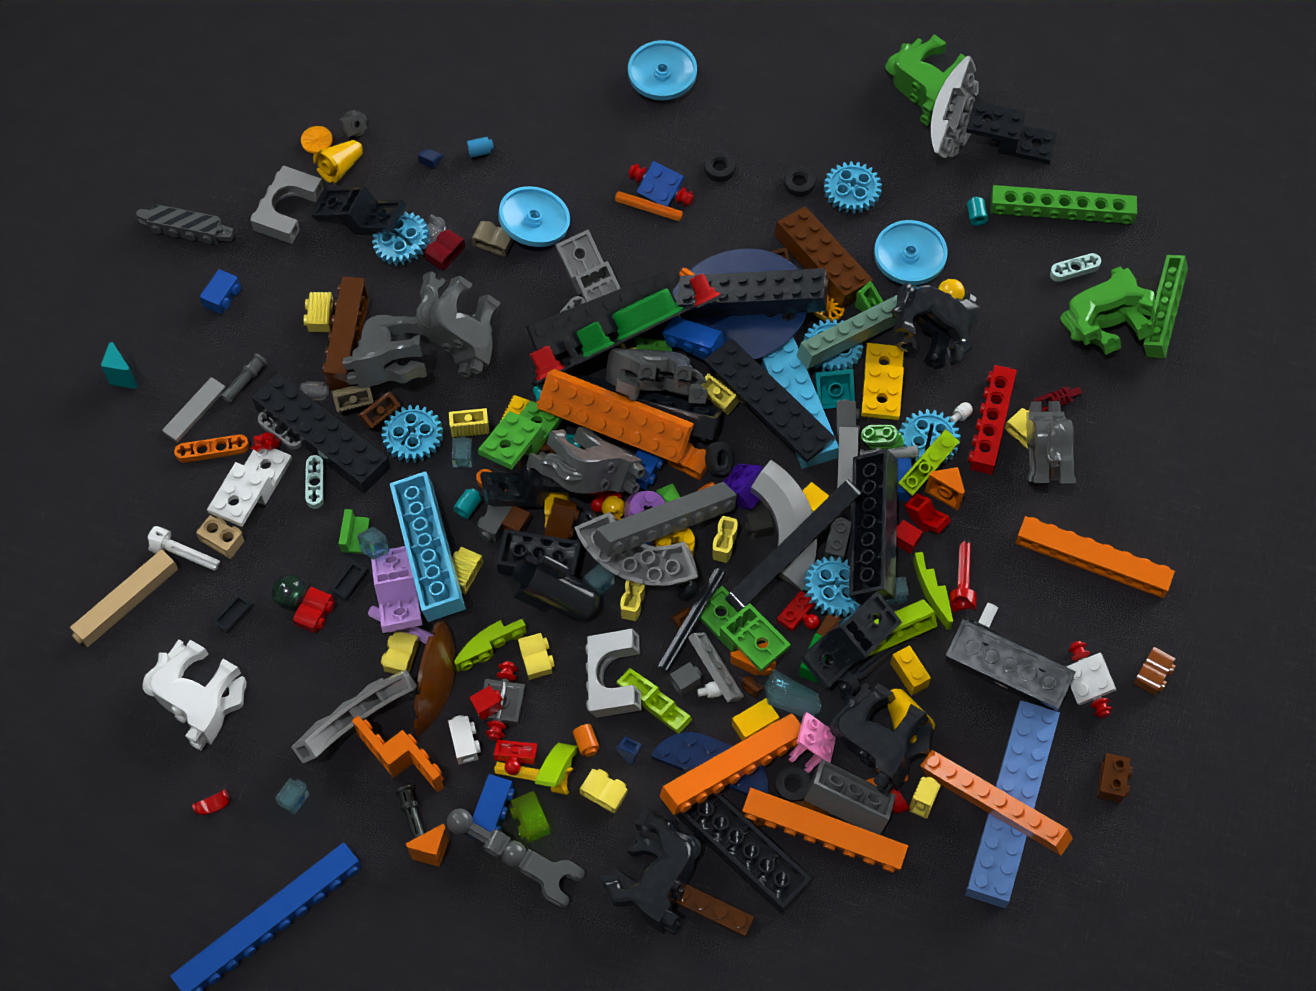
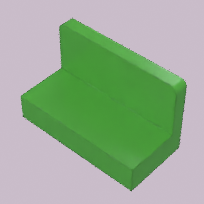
(350, 529)

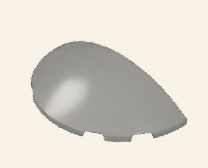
(953, 109)

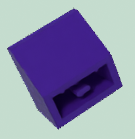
(741, 481)

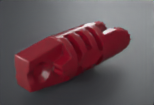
(1063, 395)

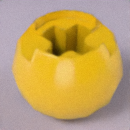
(613, 505)

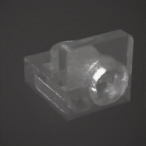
(435, 227)

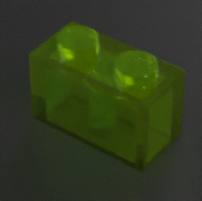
(530, 817)

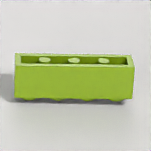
(915, 620)

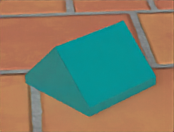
(116, 369)
(834, 387)

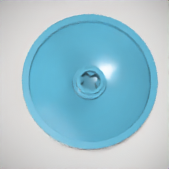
(662, 70)
(534, 216)
(910, 252)

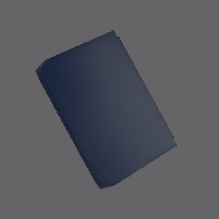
(430, 158)

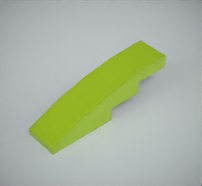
(935, 594)
(656, 702)
(555, 766)

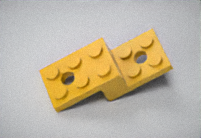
(882, 381)

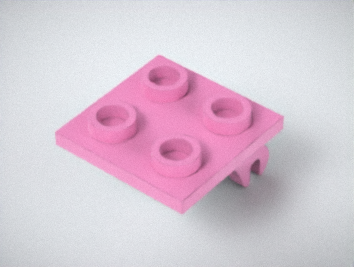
(815, 738)

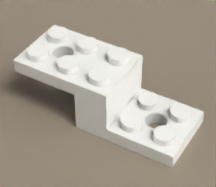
(249, 485)

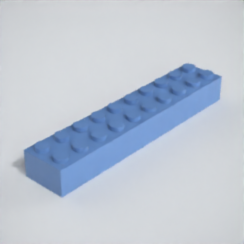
(1021, 778)

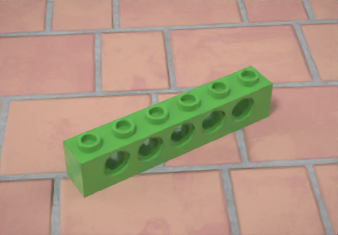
(1166, 305)

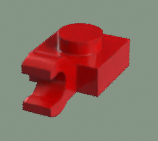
(266, 441)

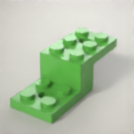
(519, 434)
(743, 630)

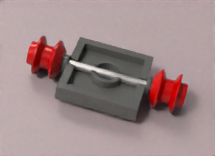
(512, 701)

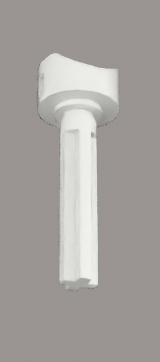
(163, 542)

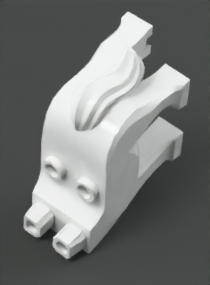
(190, 701)

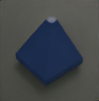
(629, 749)

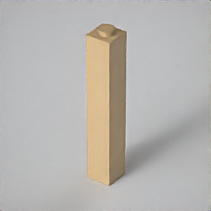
(123, 598)

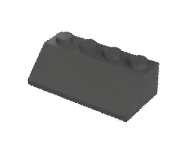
(849, 798)

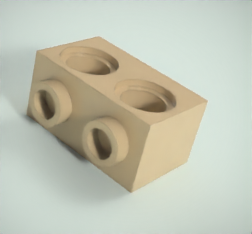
(218, 539)

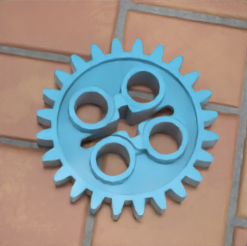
(848, 190)
(394, 248)
(840, 360)
(412, 433)
(913, 434)
(833, 586)

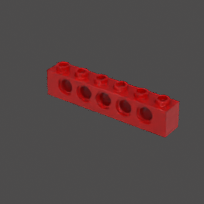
(980, 460)

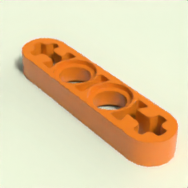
(211, 445)

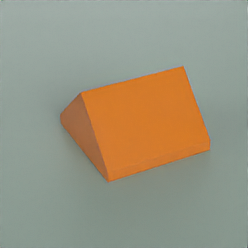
(946, 487)
(429, 846)

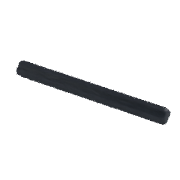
(691, 620)

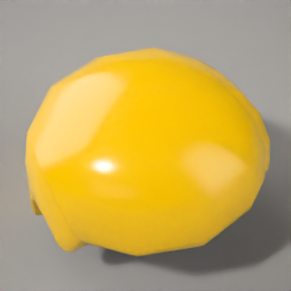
(953, 288)

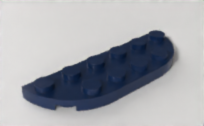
(694, 749)

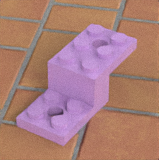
(396, 591)

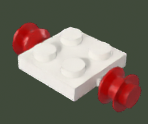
(1091, 679)

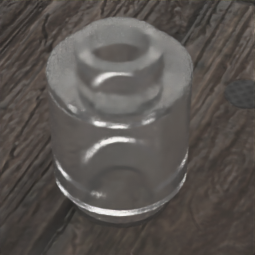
(315, 389)

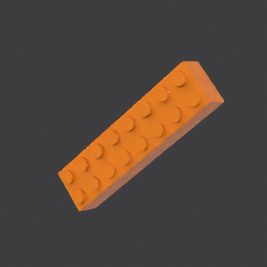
(615, 415)

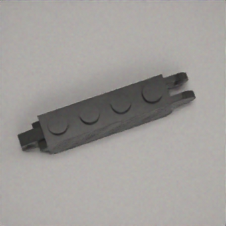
(185, 224)

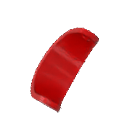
(899, 803)
(212, 804)

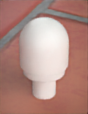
(962, 412)
(711, 690)

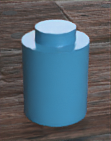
(480, 147)

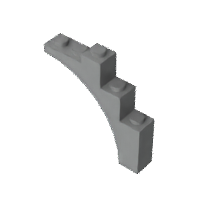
(365, 703)

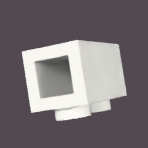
(463, 741)

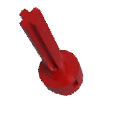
(963, 597)

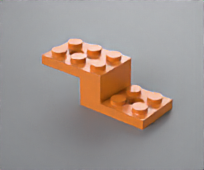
(399, 753)

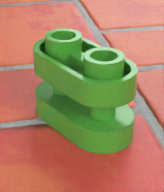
(882, 436)

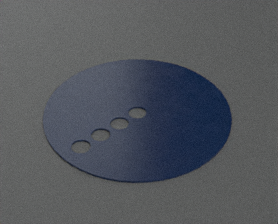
(754, 333)

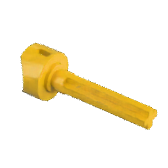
(531, 774)

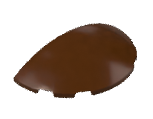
(435, 677)

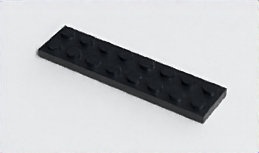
(769, 400)

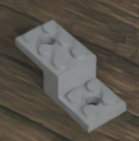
(590, 274)

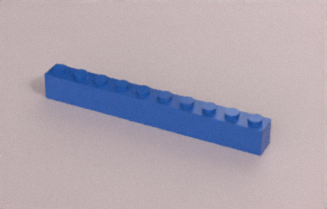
(267, 920)

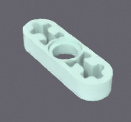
(1081, 262)
(319, 489)

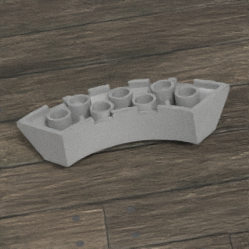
(789, 510)
(643, 563)

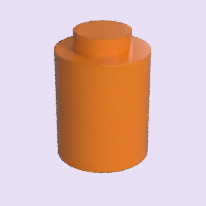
(586, 740)

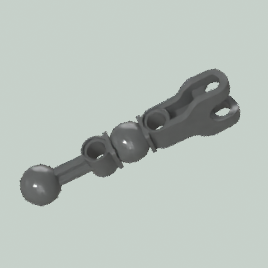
(515, 855)

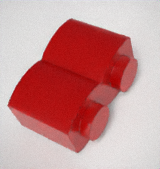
(313, 610)

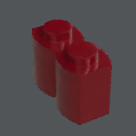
(444, 249)

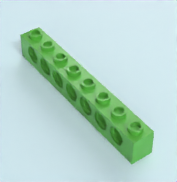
(1063, 204)

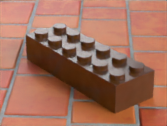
(816, 249)
(346, 330)

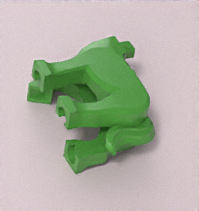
(918, 79)
(1107, 306)

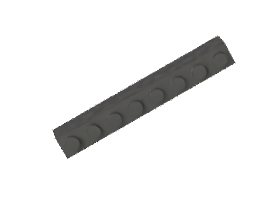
(665, 519)

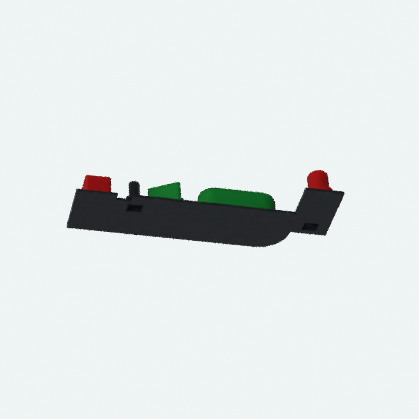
(630, 322)

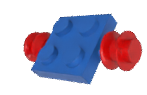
(660, 184)

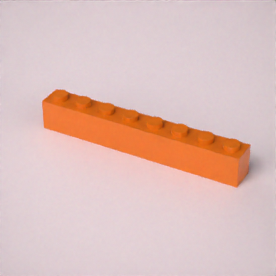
(1095, 557)
(731, 765)
(997, 802)
(824, 829)

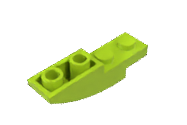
(928, 462)
(480, 647)

